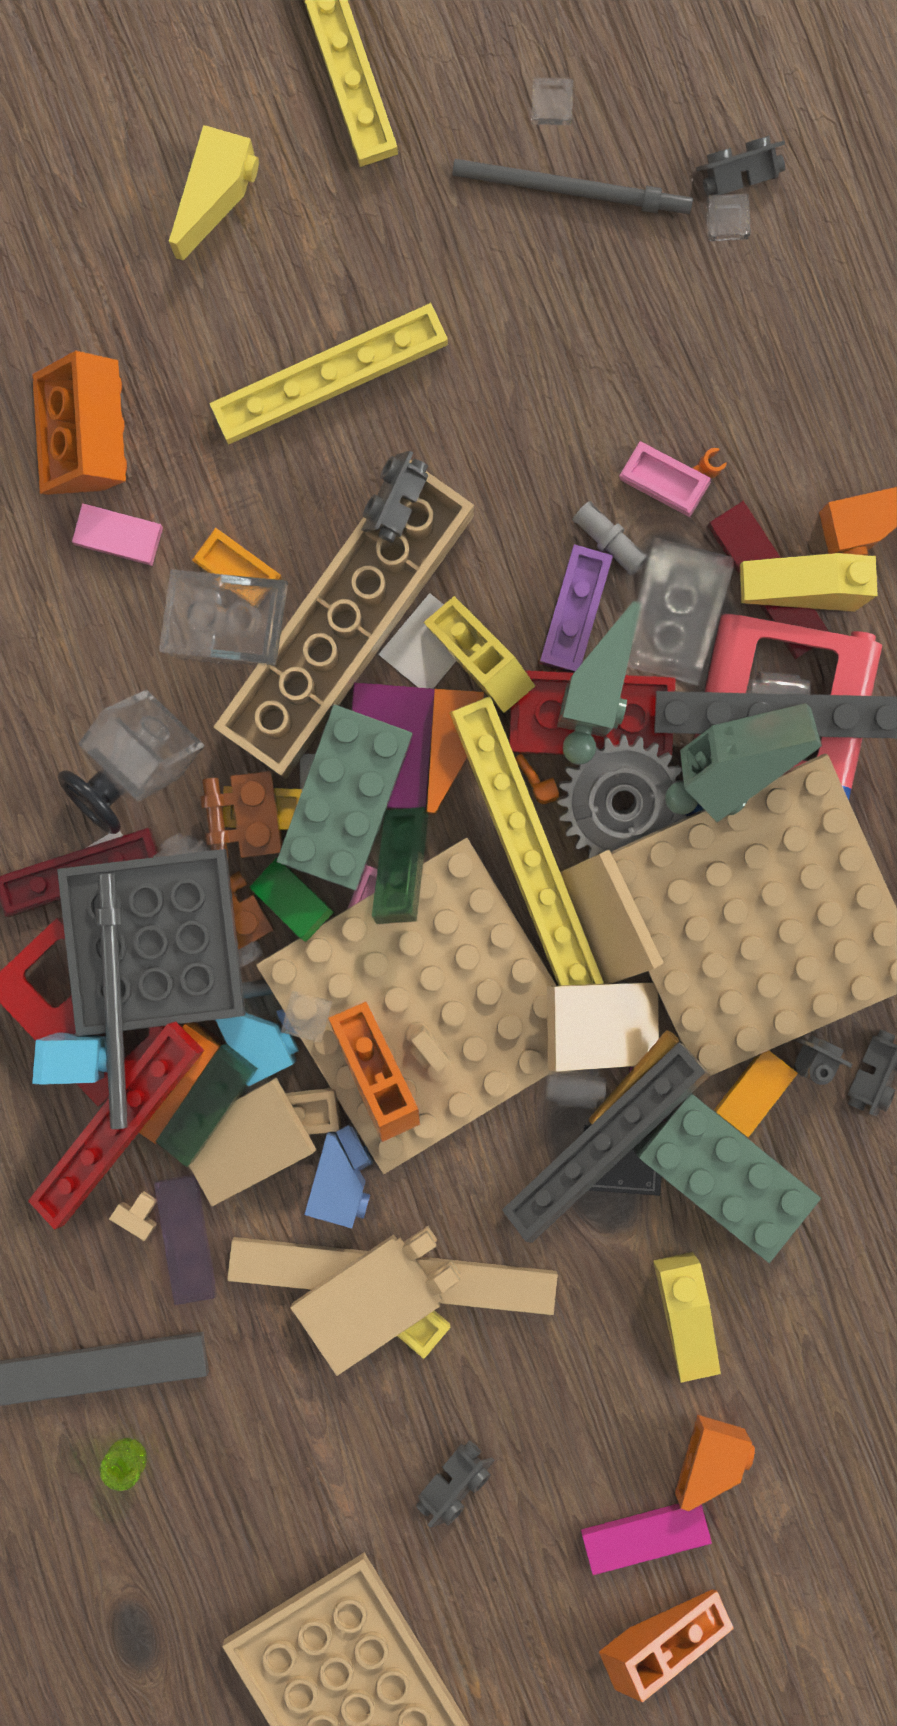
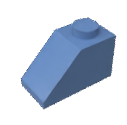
(337, 1187)

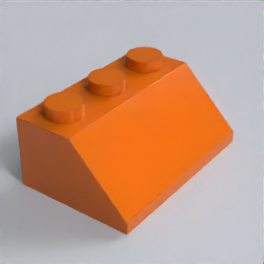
(79, 424)

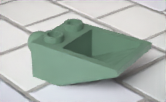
(594, 690)
(741, 759)

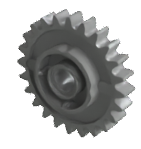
(615, 770)

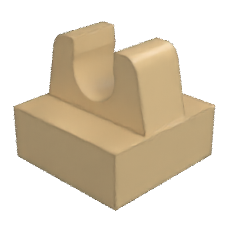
(136, 1218)

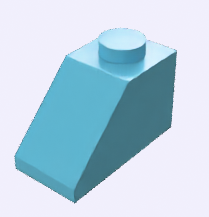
(259, 1043)
(69, 1059)

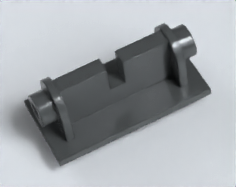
(758, 161)
(400, 480)
(819, 1060)
(876, 1088)
(445, 1498)

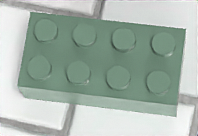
(345, 797)
(728, 1176)

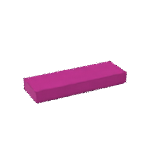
(644, 1537)

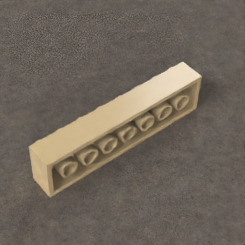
(342, 629)

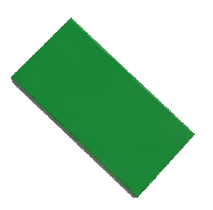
(291, 900)

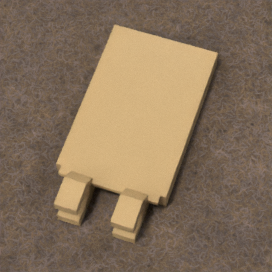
(373, 1299)

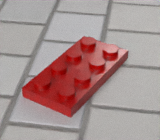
(536, 714)

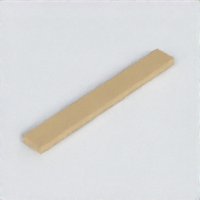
(310, 1265)

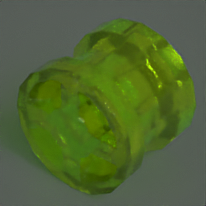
(127, 1454)

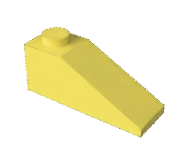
(213, 187)
(810, 581)
(480, 654)
(688, 1316)

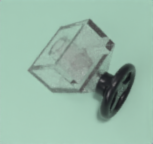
(135, 752)

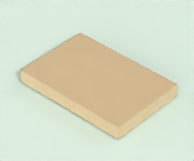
(610, 919)
(600, 1025)
(251, 1143)

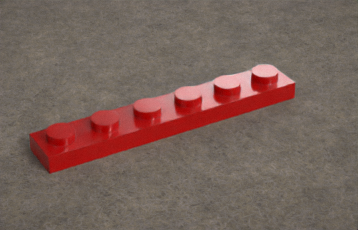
(98, 1145)

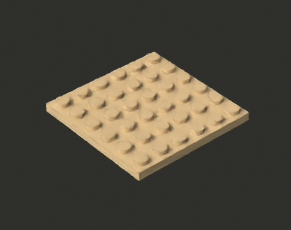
(765, 917)
(456, 972)

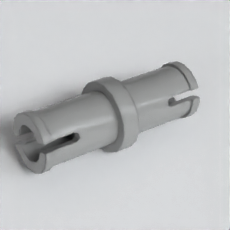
(610, 538)

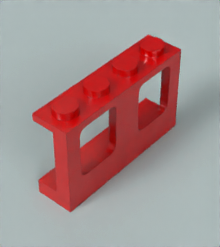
(44, 1020)

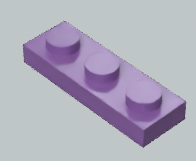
(576, 609)

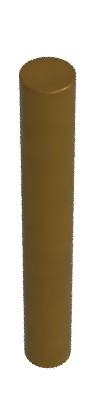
(652, 1057)

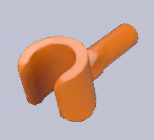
(704, 466)
(544, 791)

